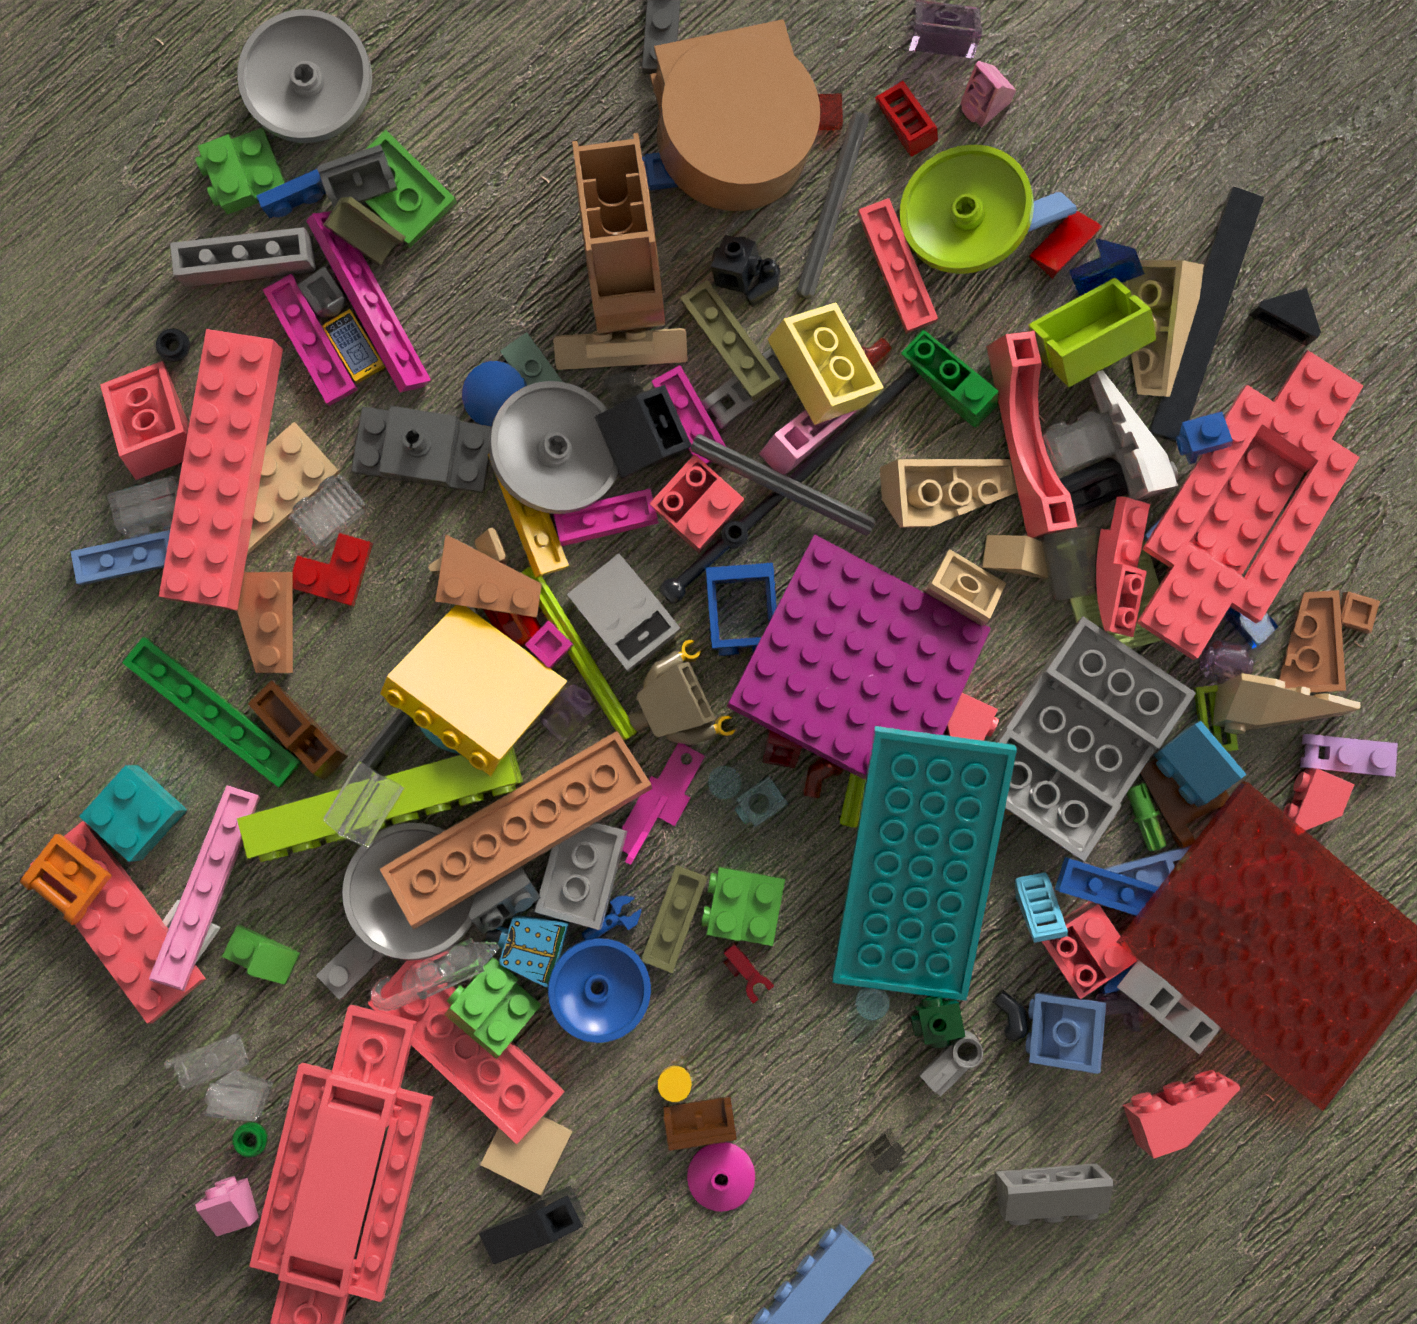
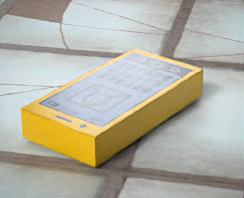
(353, 346)

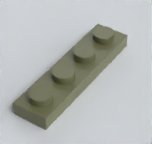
(730, 340)

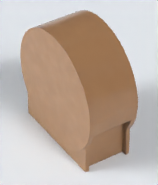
(735, 115)
(618, 235)

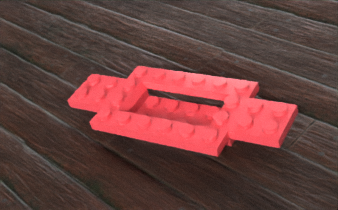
(1237, 497)
(329, 1169)

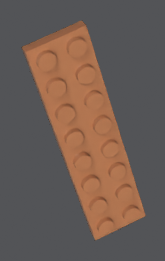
(515, 829)

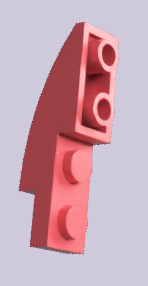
(1117, 571)

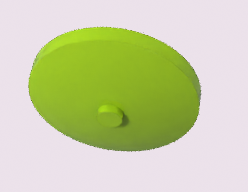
(966, 209)

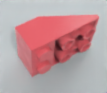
(1179, 1113)

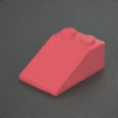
(146, 420)

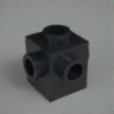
(735, 263)

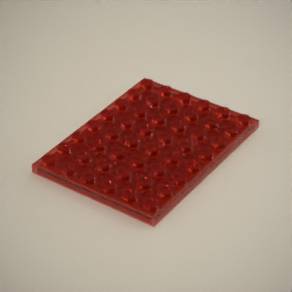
(1279, 945)

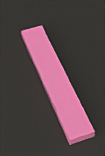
(203, 890)

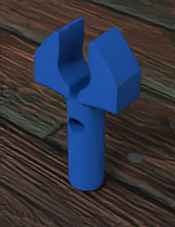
(614, 919)

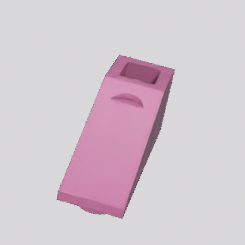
(986, 94)

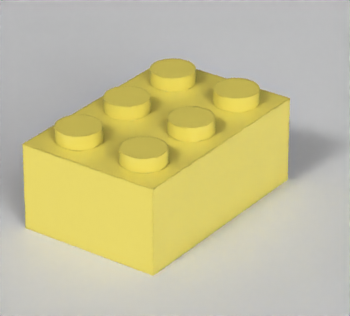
(825, 363)

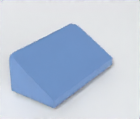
(1051, 209)

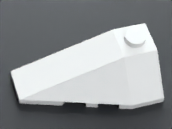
(1142, 457)

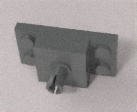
(422, 448)

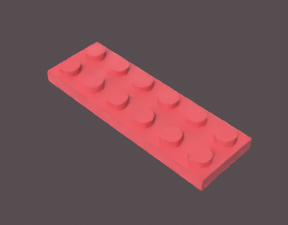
(124, 930)
(506, 1089)

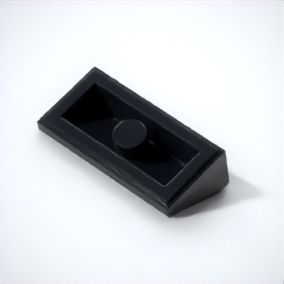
(1095, 485)

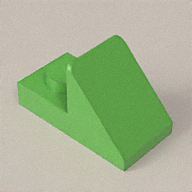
(261, 955)

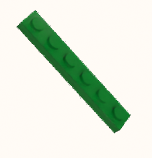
(212, 712)

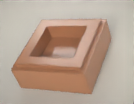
(1358, 612)

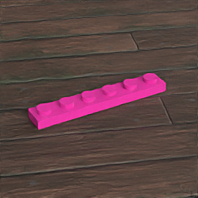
(371, 307)

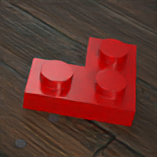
(338, 579)

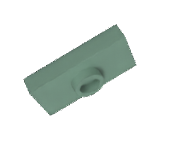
(529, 361)

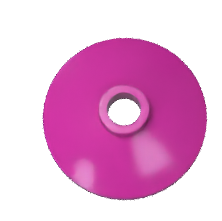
(715, 1160)

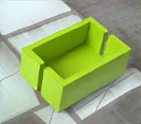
(1093, 331)

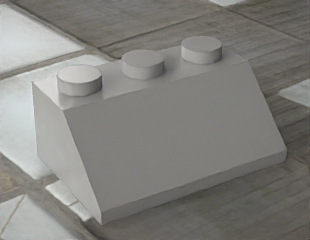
(1053, 1193)

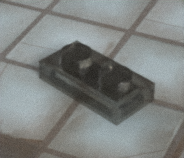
(885, 1152)

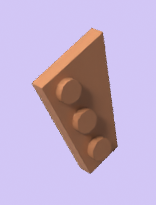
(483, 582)

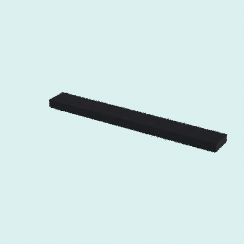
(1216, 290)

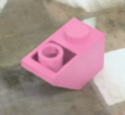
(228, 1206)

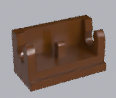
(699, 1123)

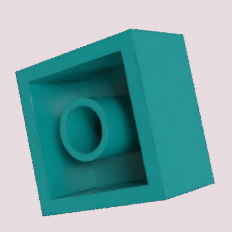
(133, 813)

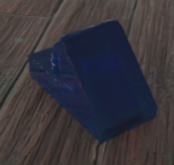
(1115, 262)

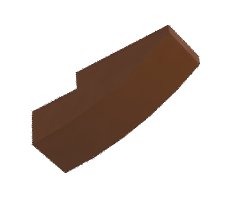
(297, 730)

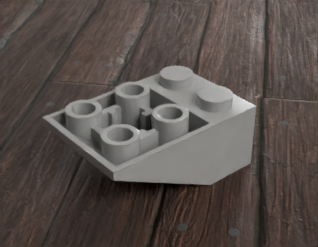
(624, 612)

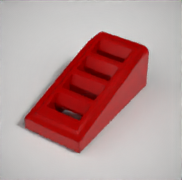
(917, 136)

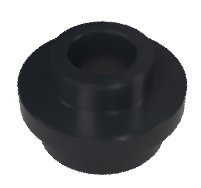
(164, 341)

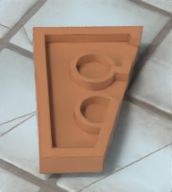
(267, 620)
(1316, 645)

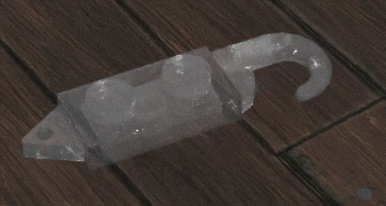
(436, 974)

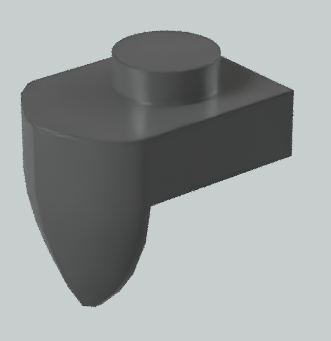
(324, 293)

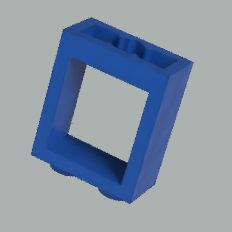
(736, 574)

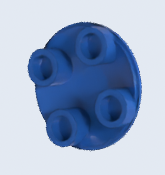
(488, 389)

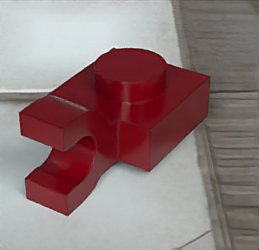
(740, 964)

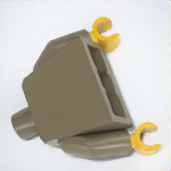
(675, 702)

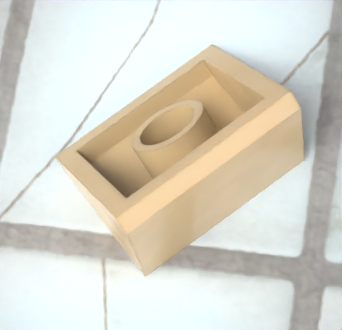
(965, 588)

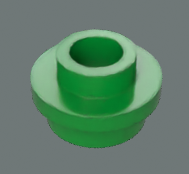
(242, 1146)

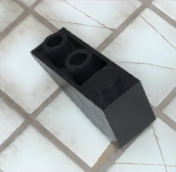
(534, 1226)

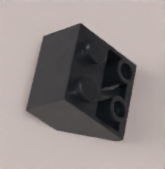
(643, 431)

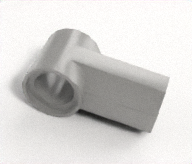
(950, 1066)

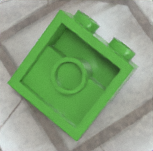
(239, 169)
(743, 906)
(492, 1008)

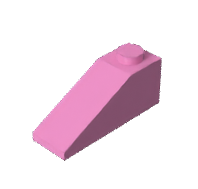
(799, 440)

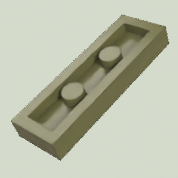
(674, 918)

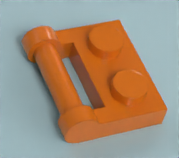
(72, 870)

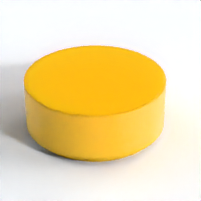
(674, 1083)

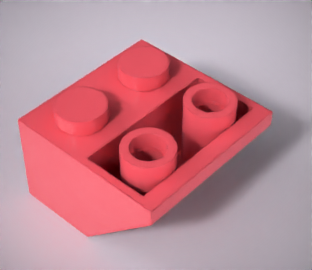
(697, 503)
(1089, 951)

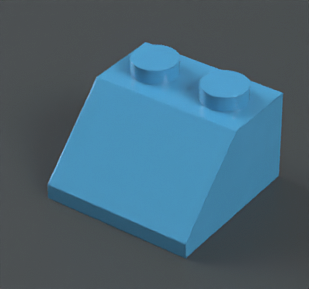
(1198, 765)

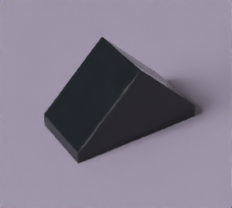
(1290, 315)

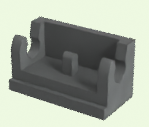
(358, 176)

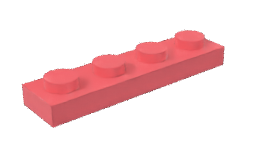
(897, 265)

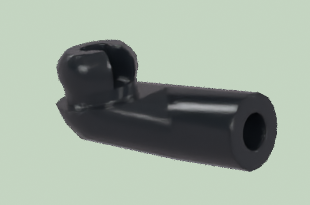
(768, 282)
(1016, 1016)

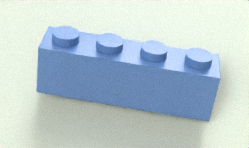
(820, 1281)

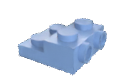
(1066, 1032)

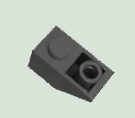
(502, 900)

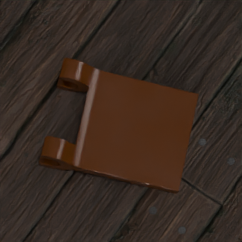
(1173, 806)

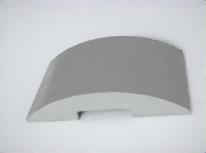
(1087, 735)

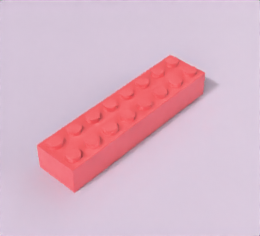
(221, 470)

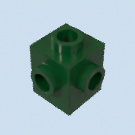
(947, 1029)

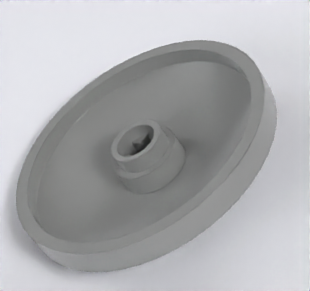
(304, 76)
(551, 448)
(375, 911)

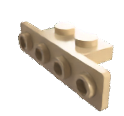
(620, 348)

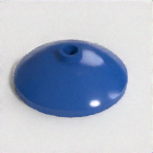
(616, 1007)

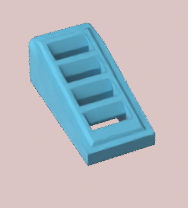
(1037, 888)

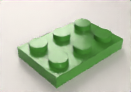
(419, 196)

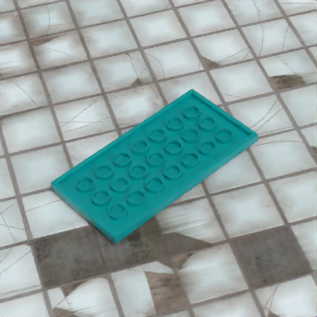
(922, 862)

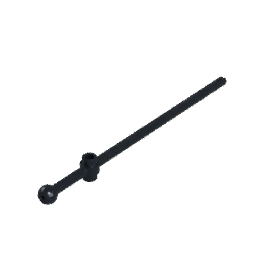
(674, 588)

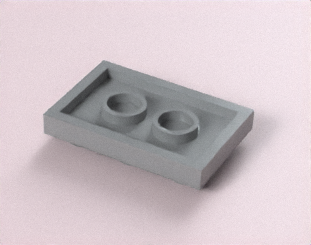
(582, 876)

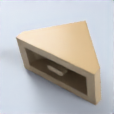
(1015, 555)

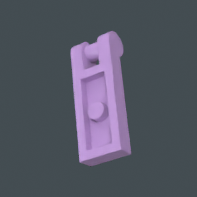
(1350, 755)

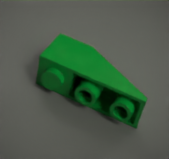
(952, 379)

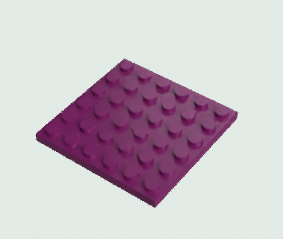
(855, 655)

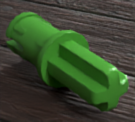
(1146, 817)

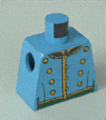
(530, 946)

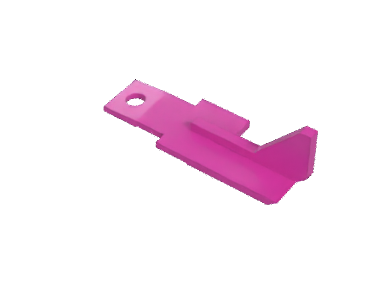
(662, 801)

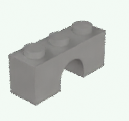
(1168, 1007)

